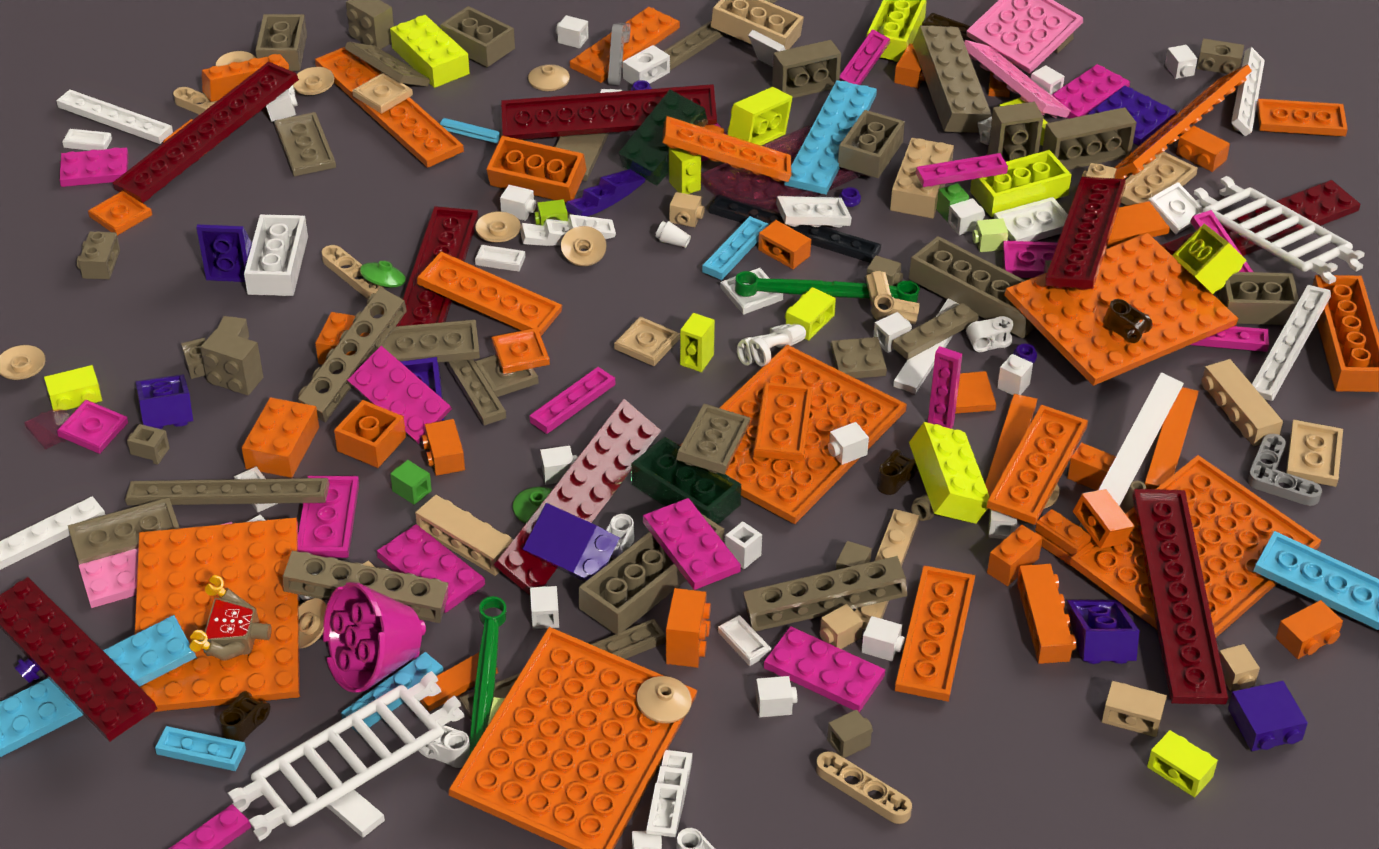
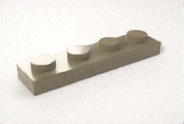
(934, 331)
(477, 390)

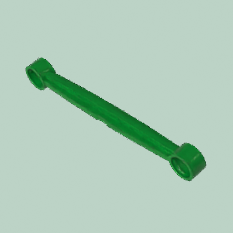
(834, 288)
(486, 668)

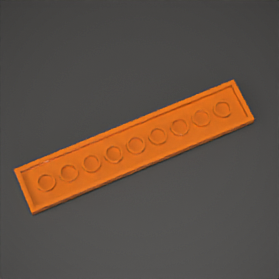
(404, 121)
(1181, 123)

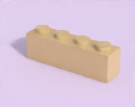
(1241, 401)
(462, 533)

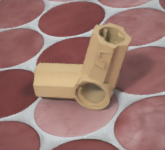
(880, 294)

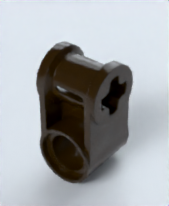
(1125, 320)
(895, 472)
(243, 717)

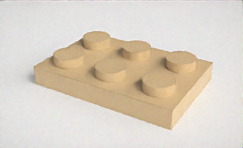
(1315, 452)

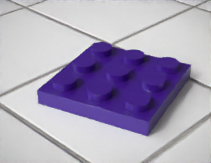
(1146, 112)

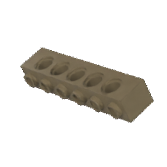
(382, 303)
(299, 580)
(824, 593)

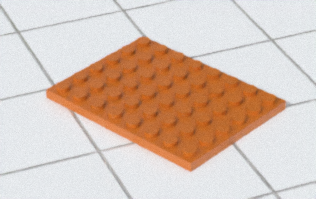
(1146, 279)
(838, 400)
(1229, 534)
(252, 563)
(568, 746)

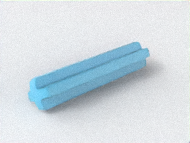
(470, 130)

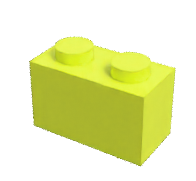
(684, 171)
(811, 311)
(697, 342)
(72, 388)
(1182, 763)

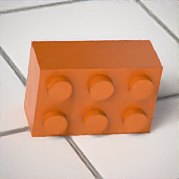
(280, 437)

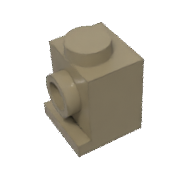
(193, 357)
(148, 443)

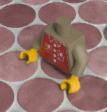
(231, 625)

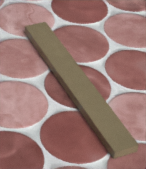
(694, 43)
(229, 491)
(625, 645)

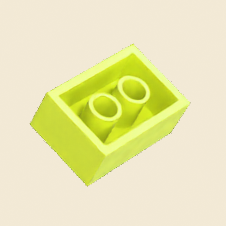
(761, 116)
(1209, 258)

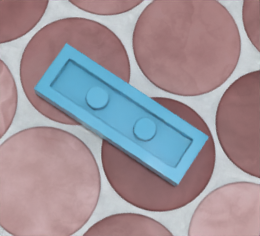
(200, 748)

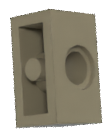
(1220, 56)

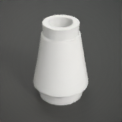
(671, 234)

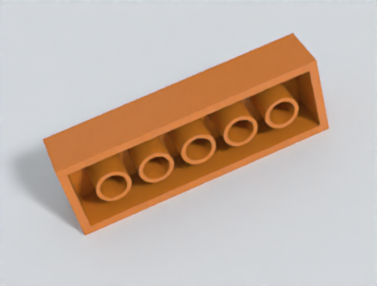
(1349, 335)

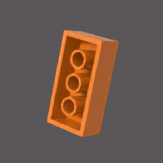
(537, 167)

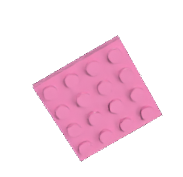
(1025, 30)

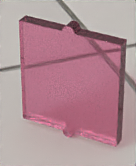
(45, 427)

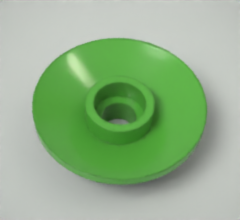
(382, 274)
(528, 501)

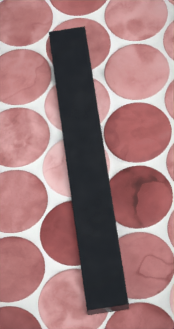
(820, 236)

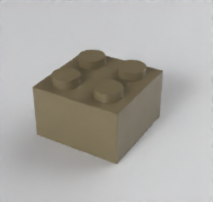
(370, 22)
(232, 362)

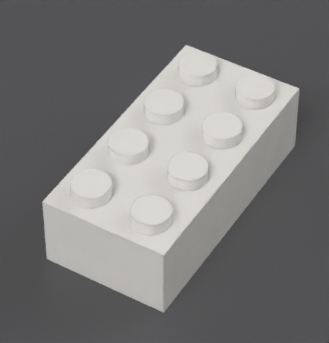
(276, 255)

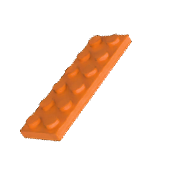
(646, 30)
(727, 149)
(489, 294)
(1037, 464)
(935, 633)

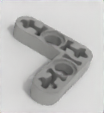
(619, 36)
(1272, 477)

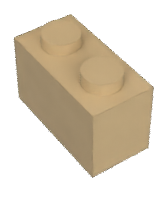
(1134, 708)

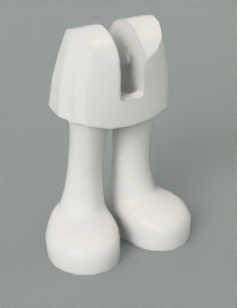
(758, 348)

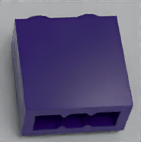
(1267, 716)

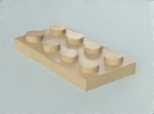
(1156, 177)

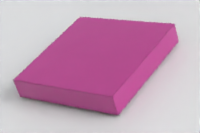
(92, 426)

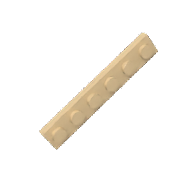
(894, 543)

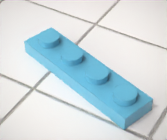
(734, 248)
(407, 676)

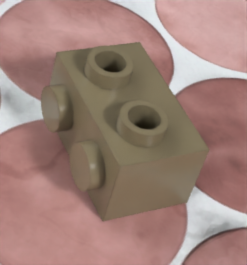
(98, 255)

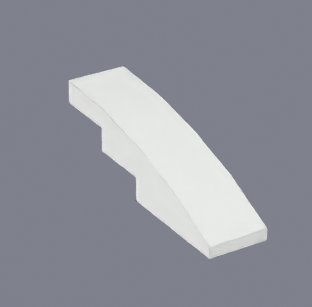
(554, 230)
(669, 793)

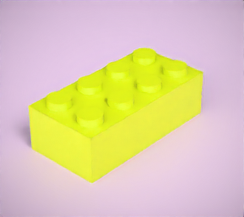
(900, 23)
(430, 50)
(1026, 182)
(949, 472)

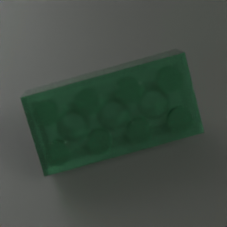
(645, 149)
(672, 481)

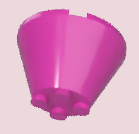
(368, 636)

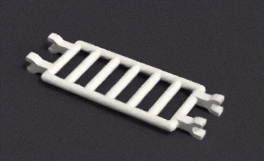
(1316, 264)
(265, 823)

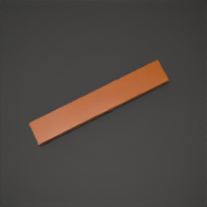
(1015, 426)
(1171, 439)

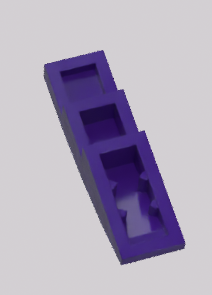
(608, 192)

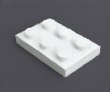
(813, 211)
(1034, 220)

